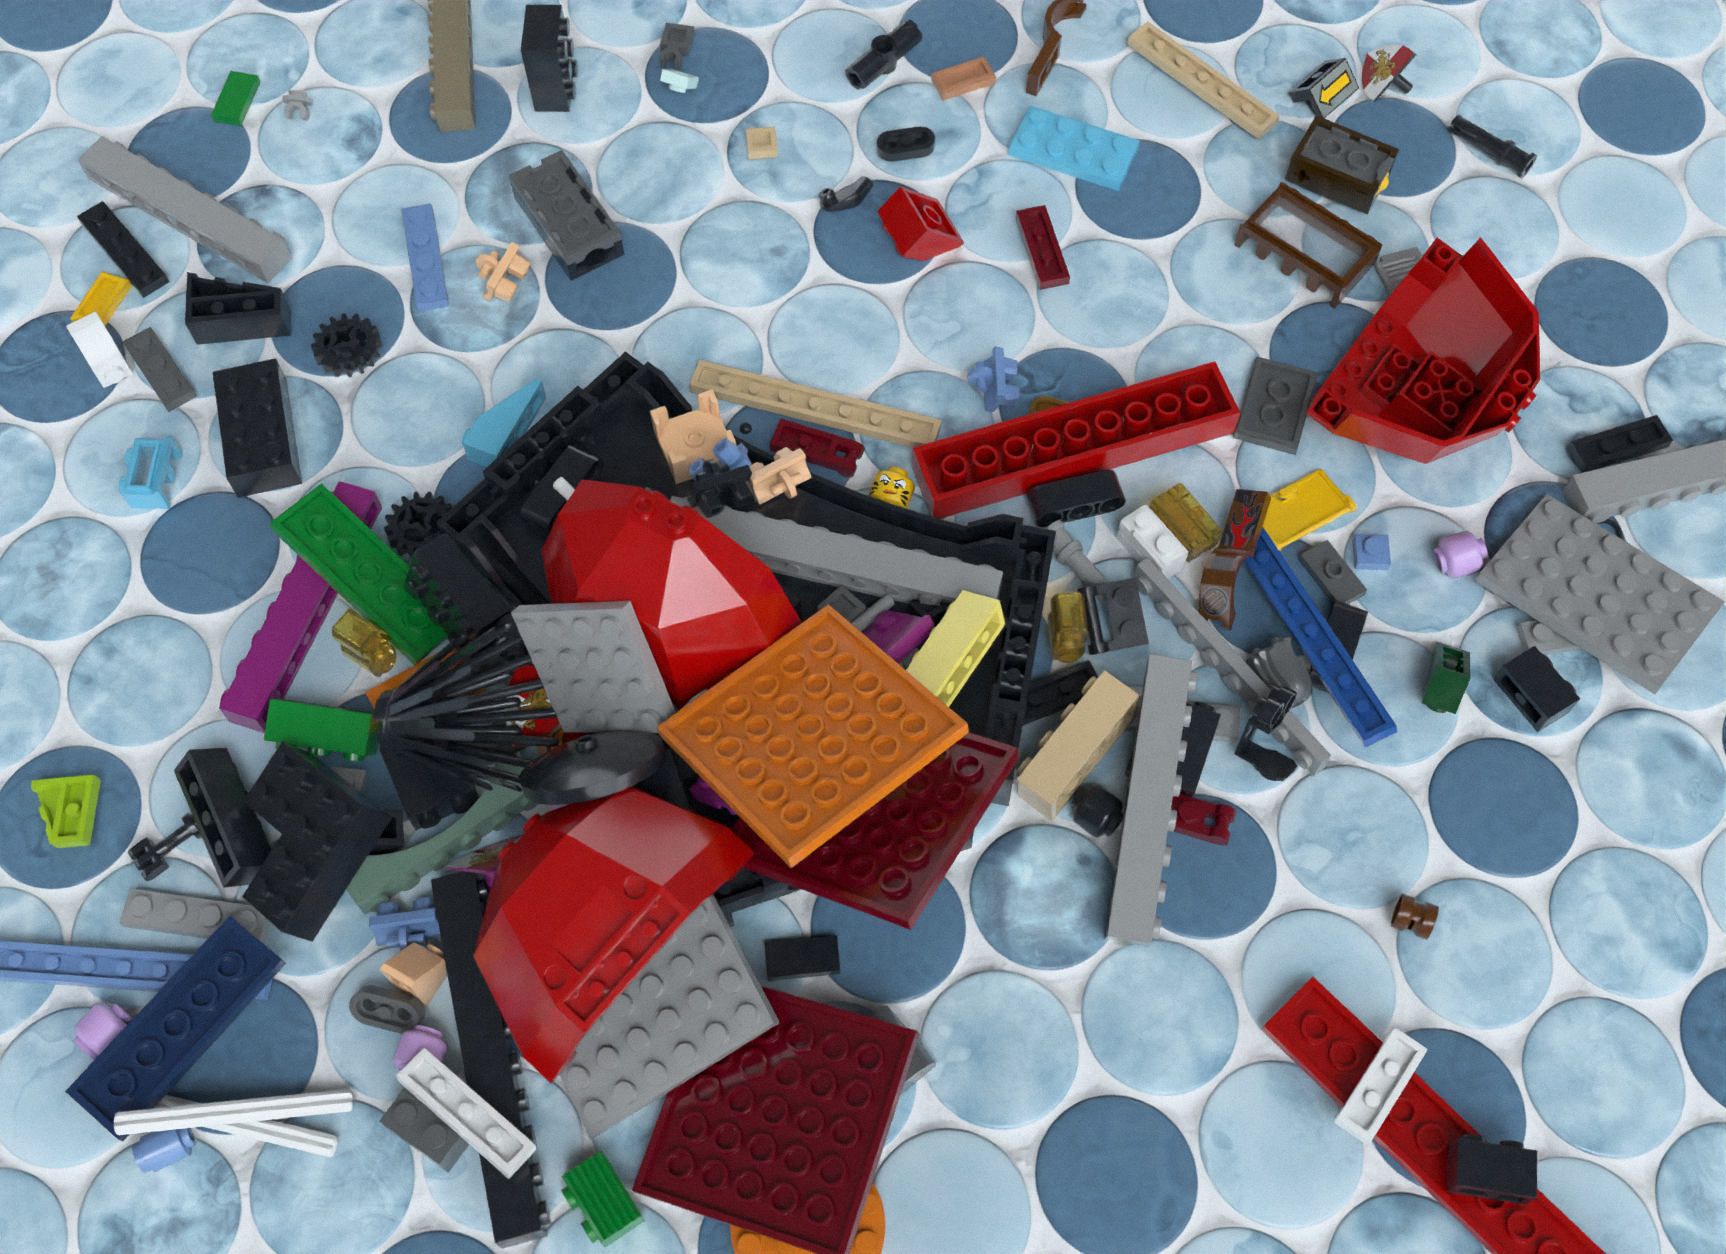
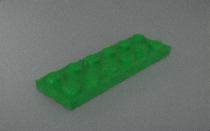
(359, 569)

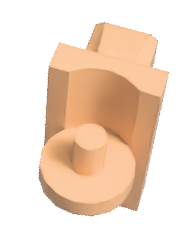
(509, 263)
(779, 476)

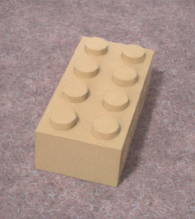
(1077, 744)

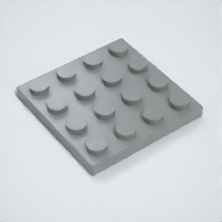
(595, 666)

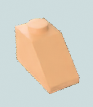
(417, 971)

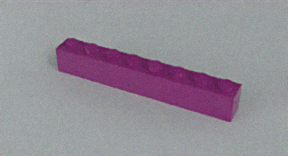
(289, 629)

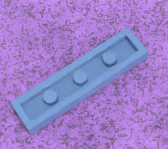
(425, 257)

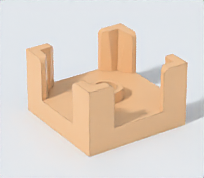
(690, 435)

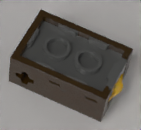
(1342, 164)

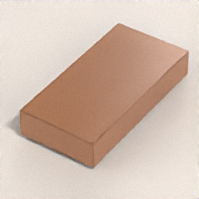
(963, 78)

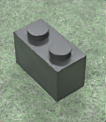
(424, 1131)

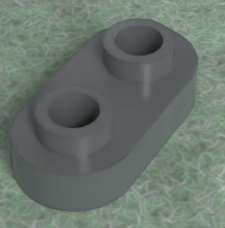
(389, 1009)

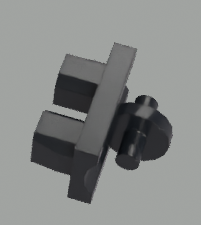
(720, 482)

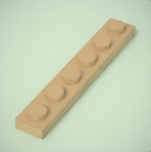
(1203, 80)

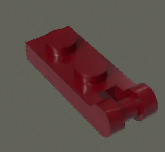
(818, 446)
(1191, 818)

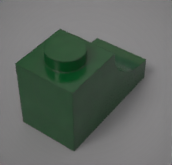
(1446, 678)

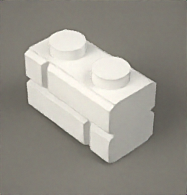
(1148, 537)

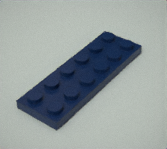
(176, 1025)

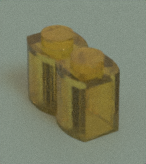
(1067, 627)
(364, 643)

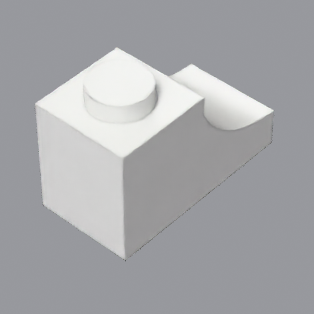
(99, 349)

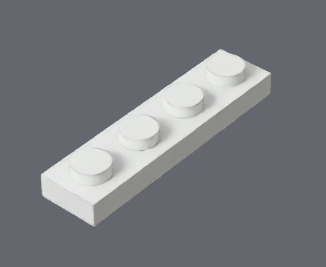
(466, 1113)

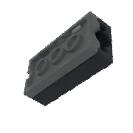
(567, 215)

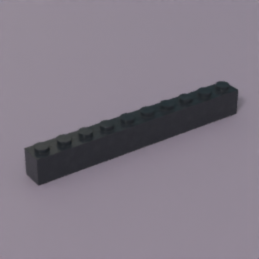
(488, 1057)

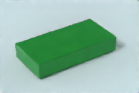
(235, 98)

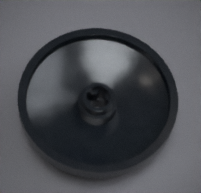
(592, 767)

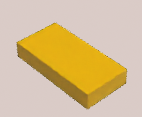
(103, 297)

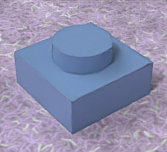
(1371, 552)

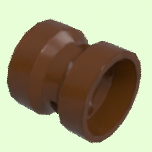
(1414, 916)

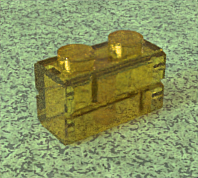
(1186, 520)

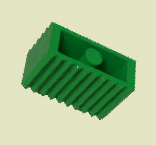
(602, 1200)

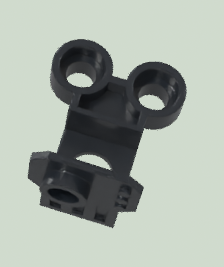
(1267, 717)

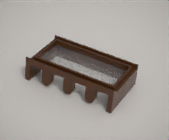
(1311, 240)

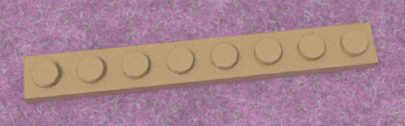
(815, 405)

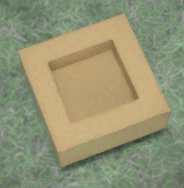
(761, 143)

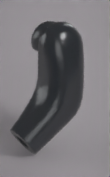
(846, 198)

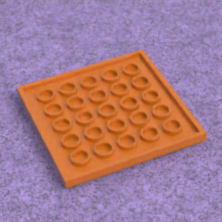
(811, 733)

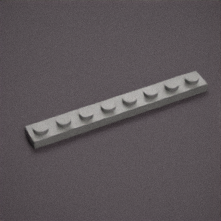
(1219, 655)

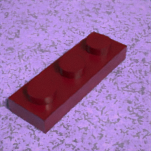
(1042, 247)

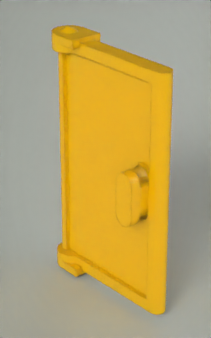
(1306, 507)

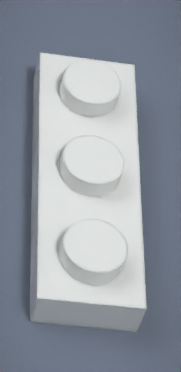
(1380, 1086)

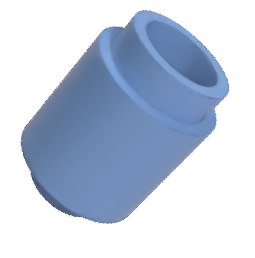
(163, 1148)

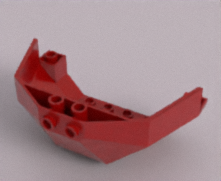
(1437, 360)
(691, 585)
(589, 907)

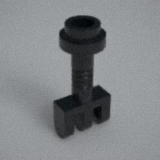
(151, 856)

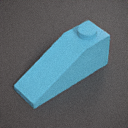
(503, 424)

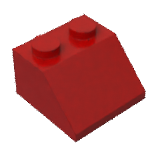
(918, 225)

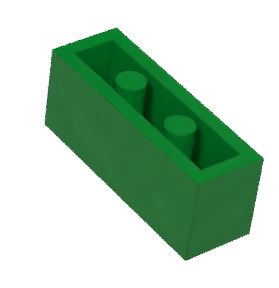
(322, 728)

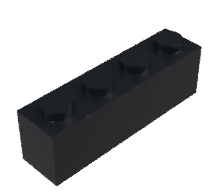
(223, 819)

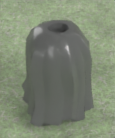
(1281, 667)

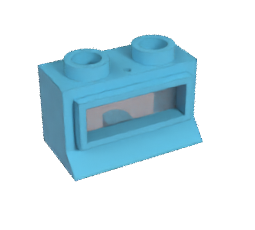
(148, 471)

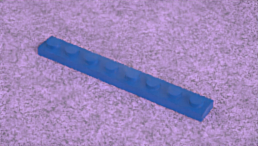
(1319, 643)

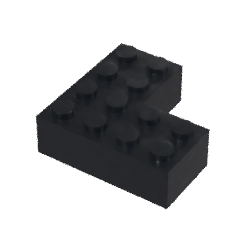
(322, 844)

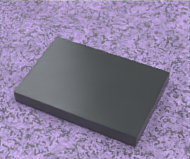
(1275, 405)

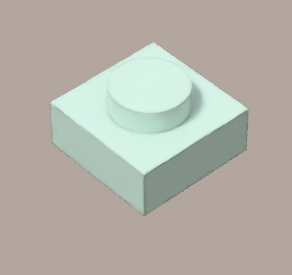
(679, 80)

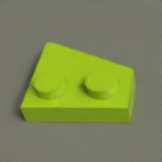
(68, 808)

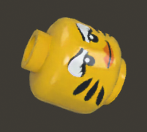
(893, 487)

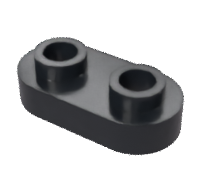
(905, 143)

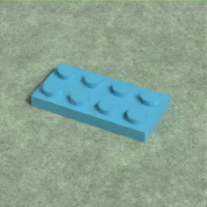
(1074, 148)

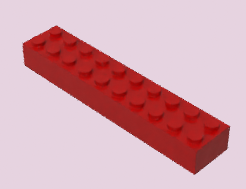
(1074, 440)

